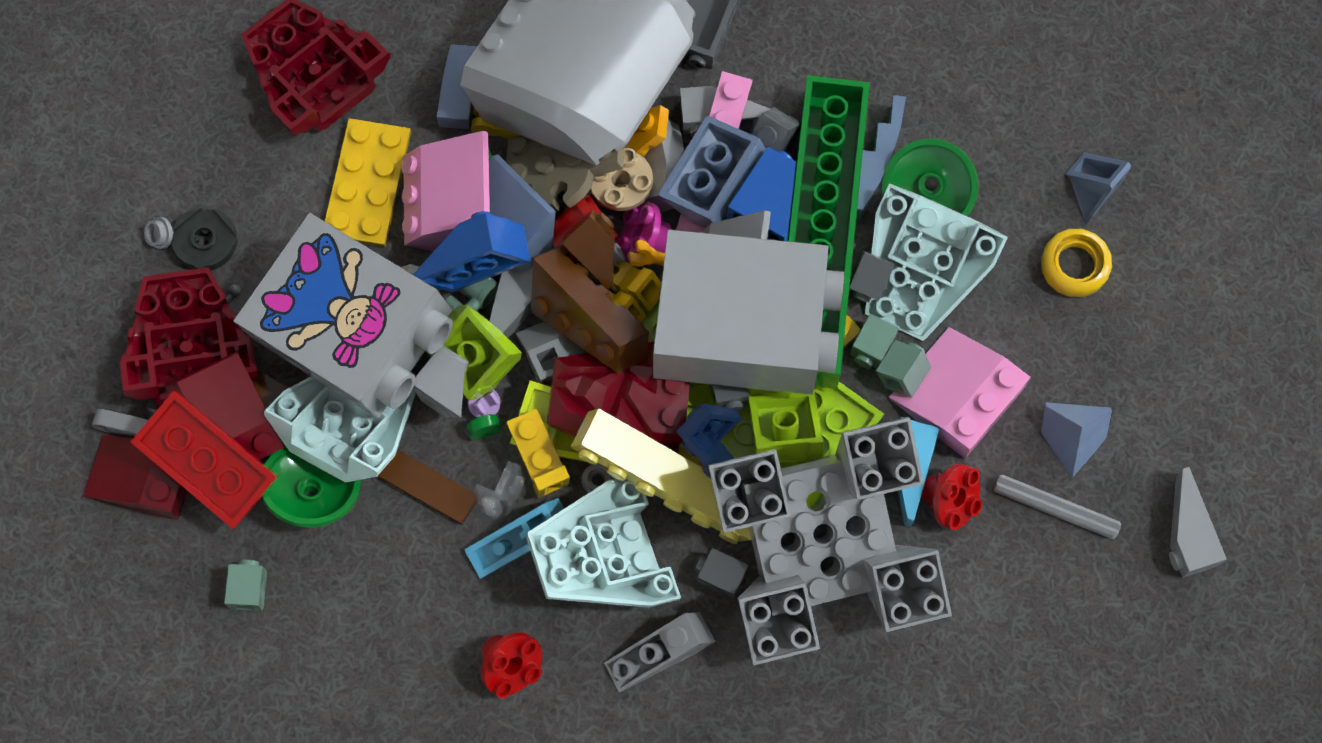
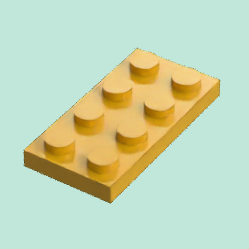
(368, 181)

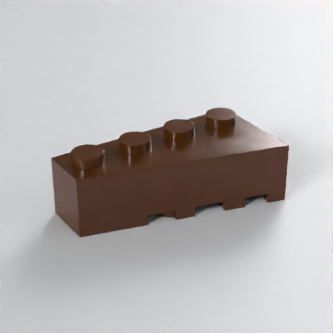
(585, 311)

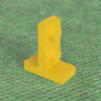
(538, 453)

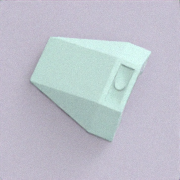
(935, 259)
(336, 432)
(601, 551)

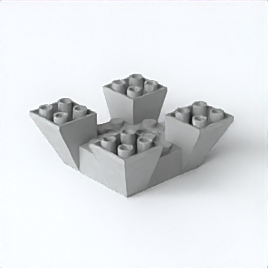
(900, 580)

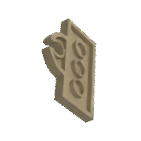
(553, 171)

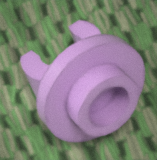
(486, 405)

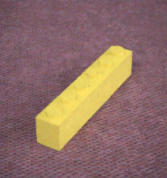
(652, 468)

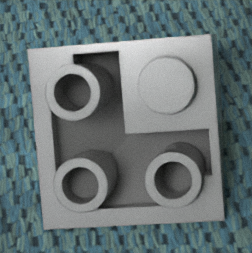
(542, 345)

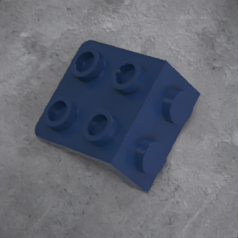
(704, 433)

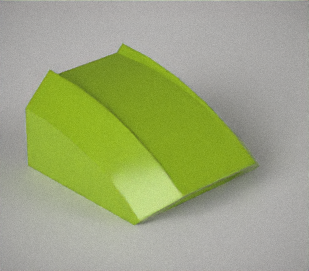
(484, 347)
(786, 424)

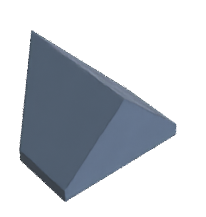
(1095, 181)
(1074, 432)

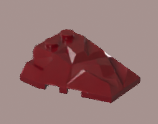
(312, 65)
(178, 330)
(632, 396)

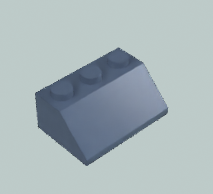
(711, 171)
(520, 203)

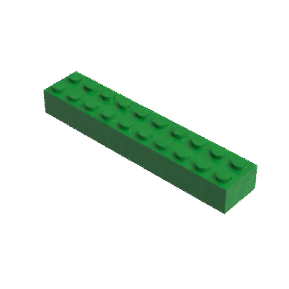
(829, 185)

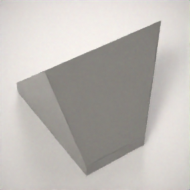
(442, 383)

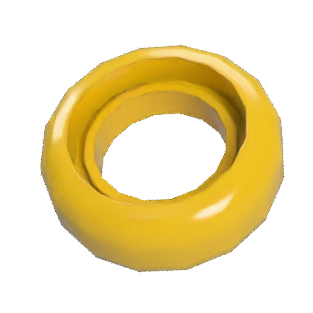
(1085, 240)

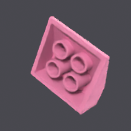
(444, 187)
(963, 391)

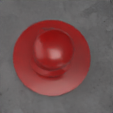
(953, 495)
(510, 663)

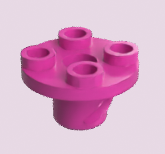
(646, 225)

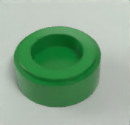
(483, 426)

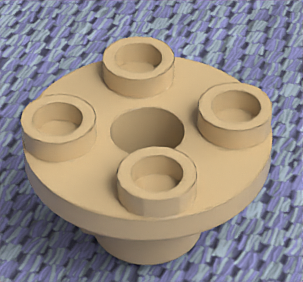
(624, 187)

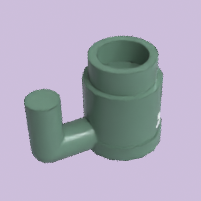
(479, 294)

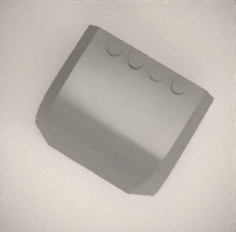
(577, 69)

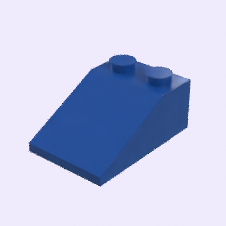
(475, 252)

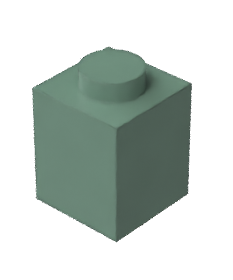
(873, 342)
(903, 368)
(246, 586)

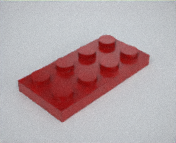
(204, 459)

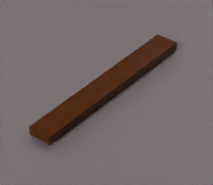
(402, 471)

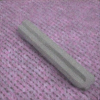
(1057, 507)

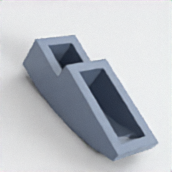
(454, 105)

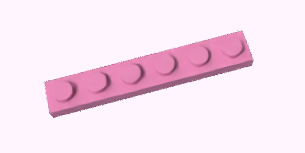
(727, 108)

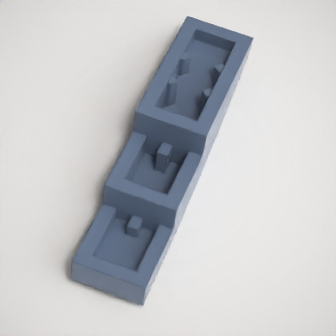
(876, 161)

